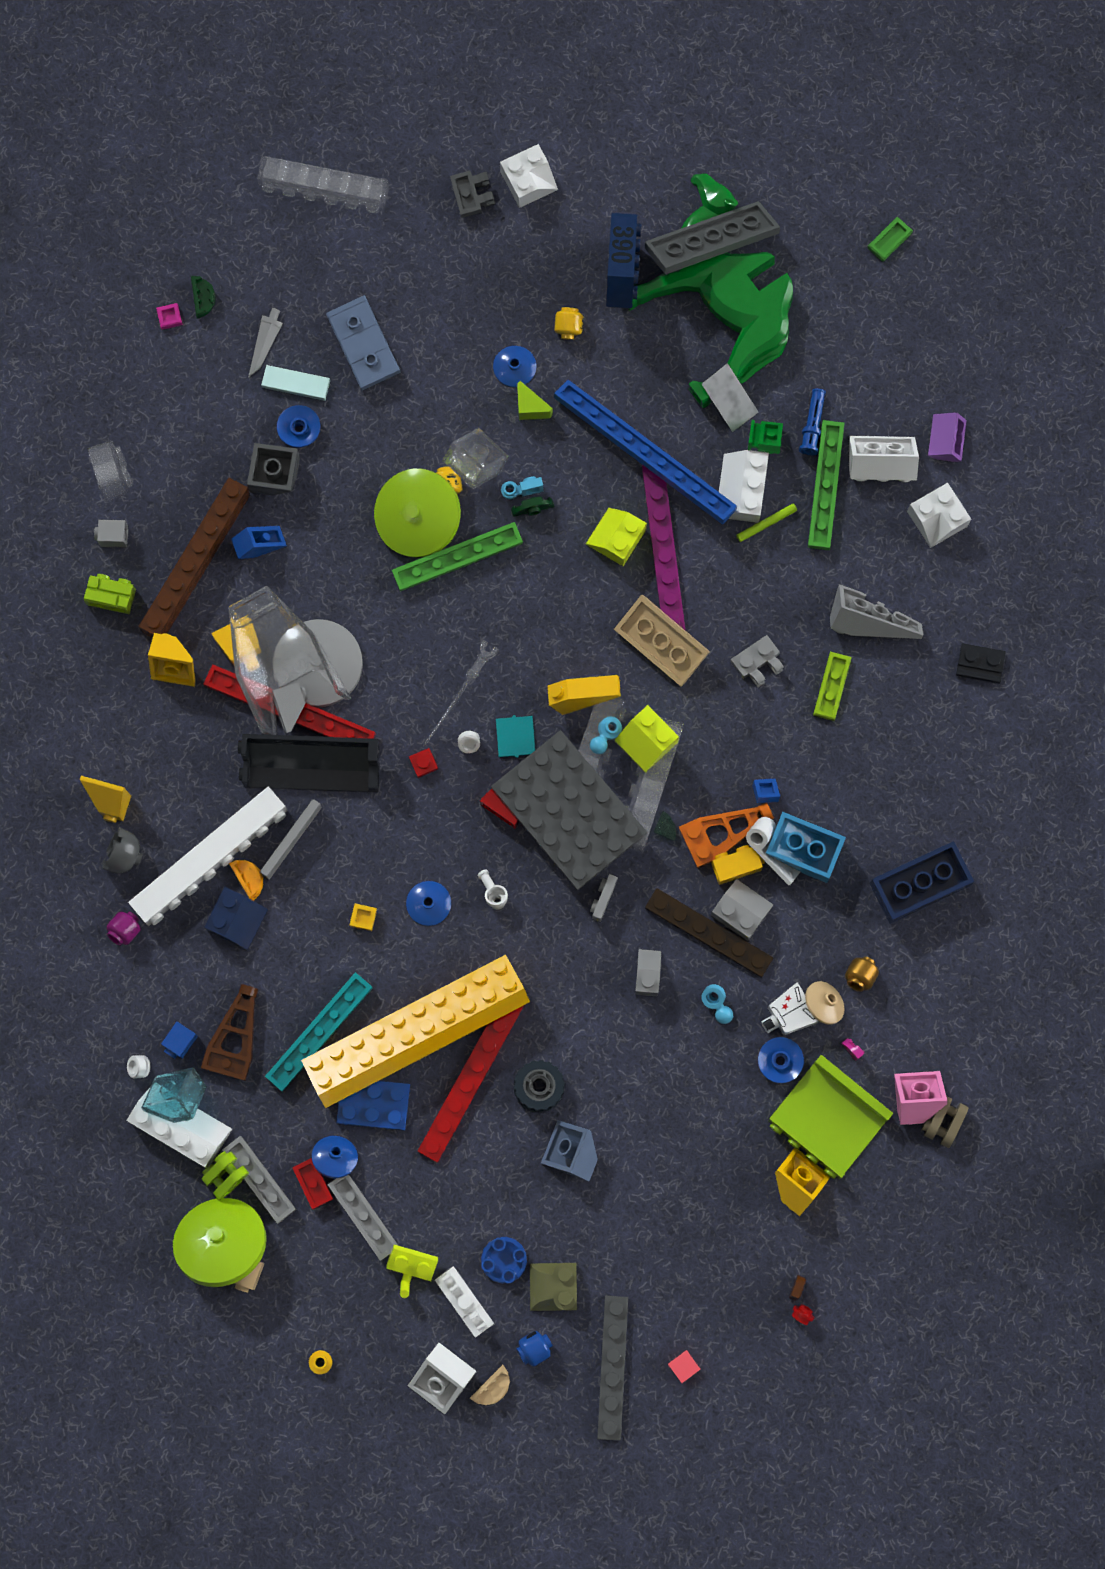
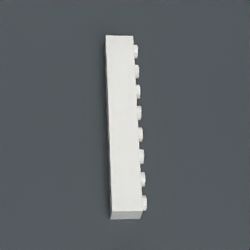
(208, 856)

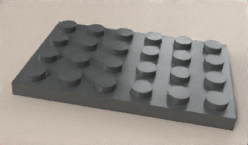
(569, 810)

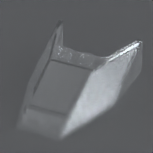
(273, 651)

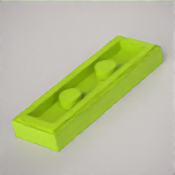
(832, 686)

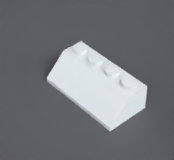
(197, 1138)

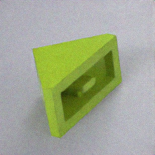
(531, 405)

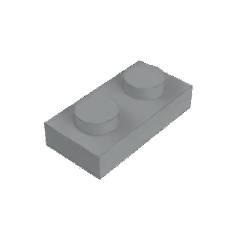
(599, 906)

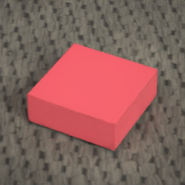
(684, 1366)

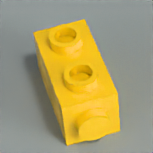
(736, 865)

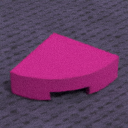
(855, 1051)

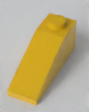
(582, 692)

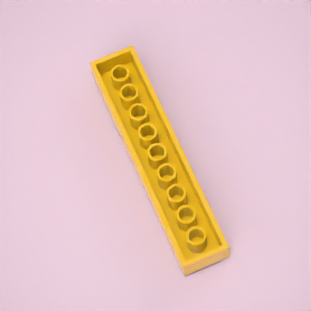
(415, 1031)

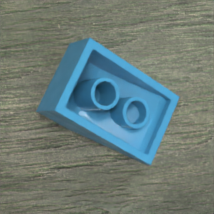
(805, 847)

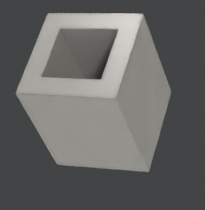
(111, 533)

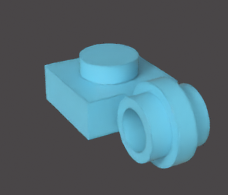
(528, 487)

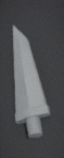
(267, 333)

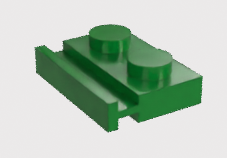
(765, 436)

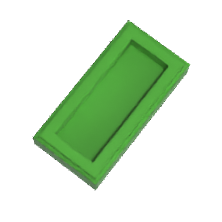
(890, 239)

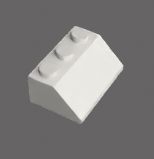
(883, 458)
(744, 482)

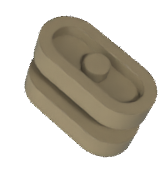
(933, 1127)

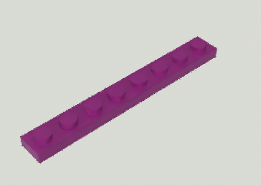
(663, 546)

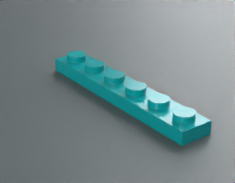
(319, 1031)

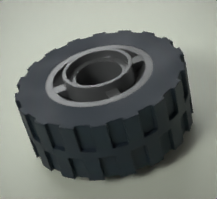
(542, 1072)

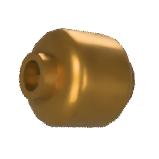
(861, 974)

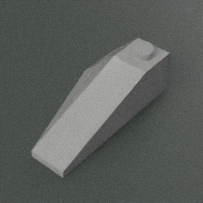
(858, 617)

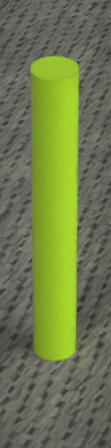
(766, 522)

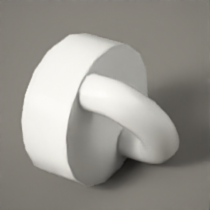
(469, 742)
(138, 1066)

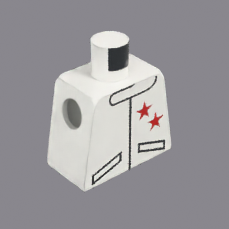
(789, 1012)

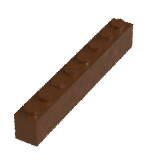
(195, 559)

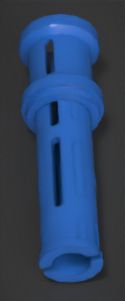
(813, 432)

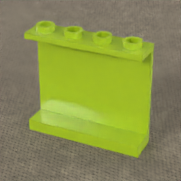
(829, 1117)

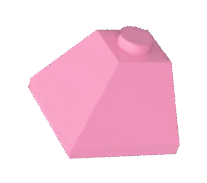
(919, 1096)

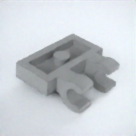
(756, 656)

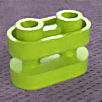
(213, 1174)

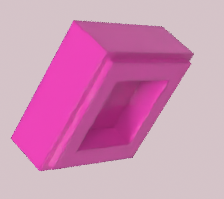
(169, 316)

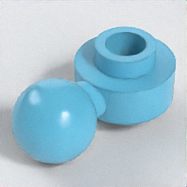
(599, 744)
(723, 1013)

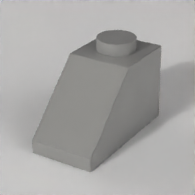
(289, 704)
(648, 972)

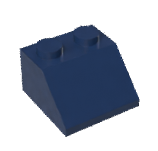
(236, 918)

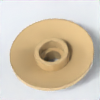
(824, 1002)

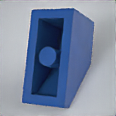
(258, 541)

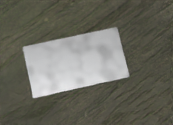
(729, 397)

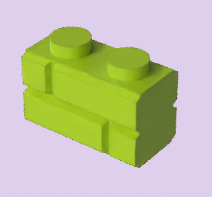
(110, 594)

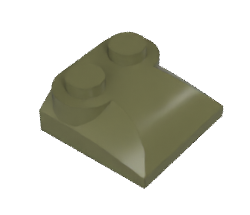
(553, 1287)

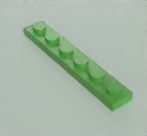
(826, 485)
(457, 556)

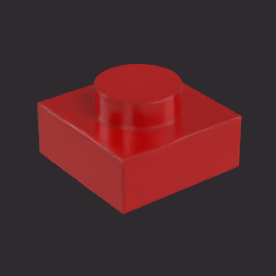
(423, 762)

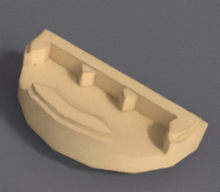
(493, 1389)

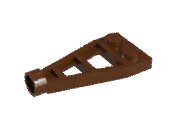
(226, 1062)

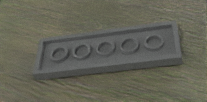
(712, 237)

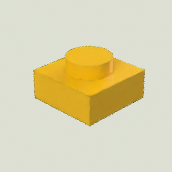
(363, 917)

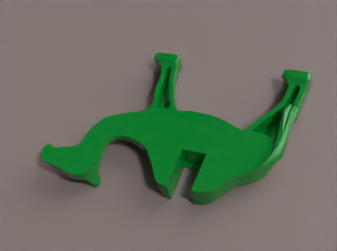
(730, 294)

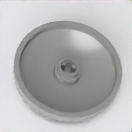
(343, 654)

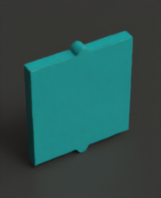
(515, 736)

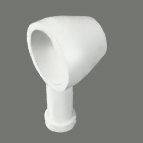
(493, 891)

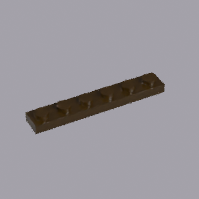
(709, 932)

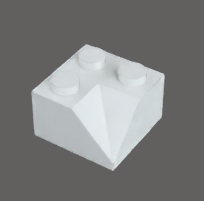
(528, 175)
(939, 515)

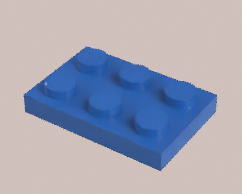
(376, 1106)

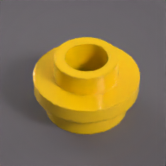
(326, 1367)

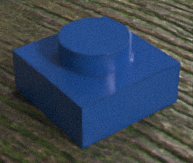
(766, 790)

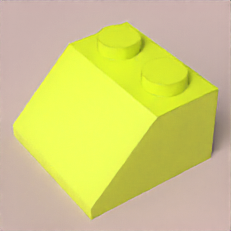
(617, 535)
(647, 739)

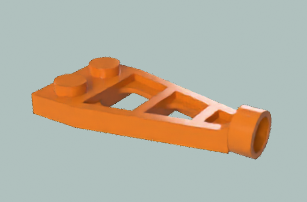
(697, 839)

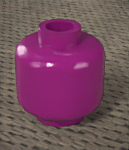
(123, 928)

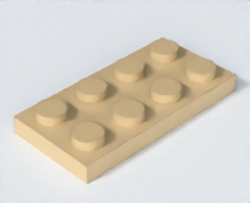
(661, 640)

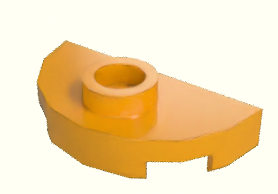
(249, 877)

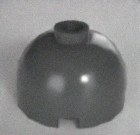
(122, 852)

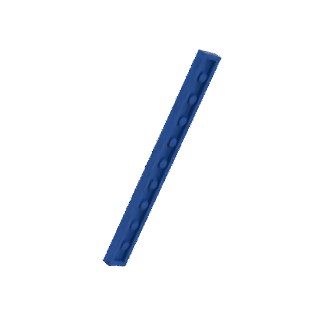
(645, 452)

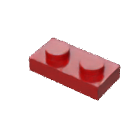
(312, 1184)

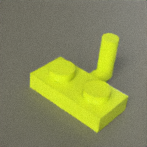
(411, 1264)

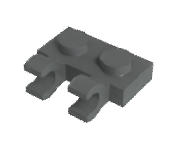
(466, 195)

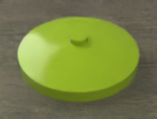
(417, 513)
(219, 1242)

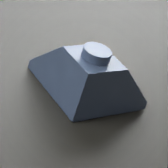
(571, 1151)

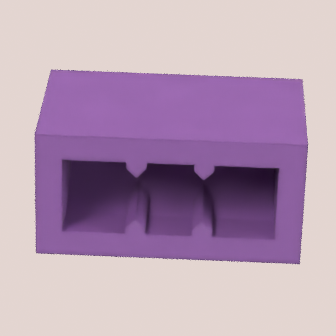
(947, 437)

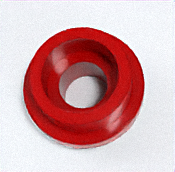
(802, 1314)

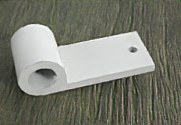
(759, 839)

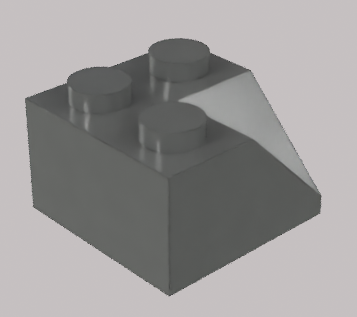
(272, 469)

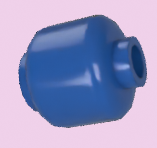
(534, 1348)

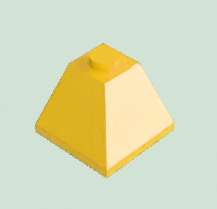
(170, 661)
(108, 798)
(799, 1181)

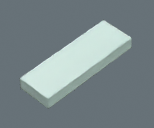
(295, 382)

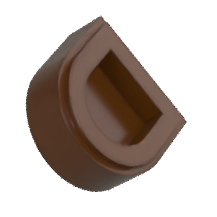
(797, 1288)

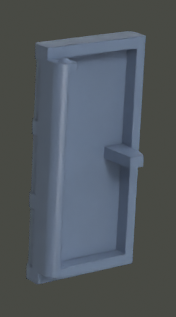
(363, 342)

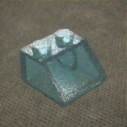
(175, 1095)

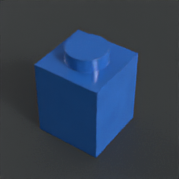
(178, 1041)

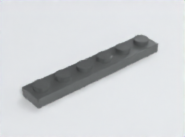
(612, 1368)

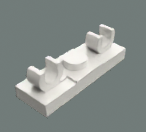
(464, 1301)

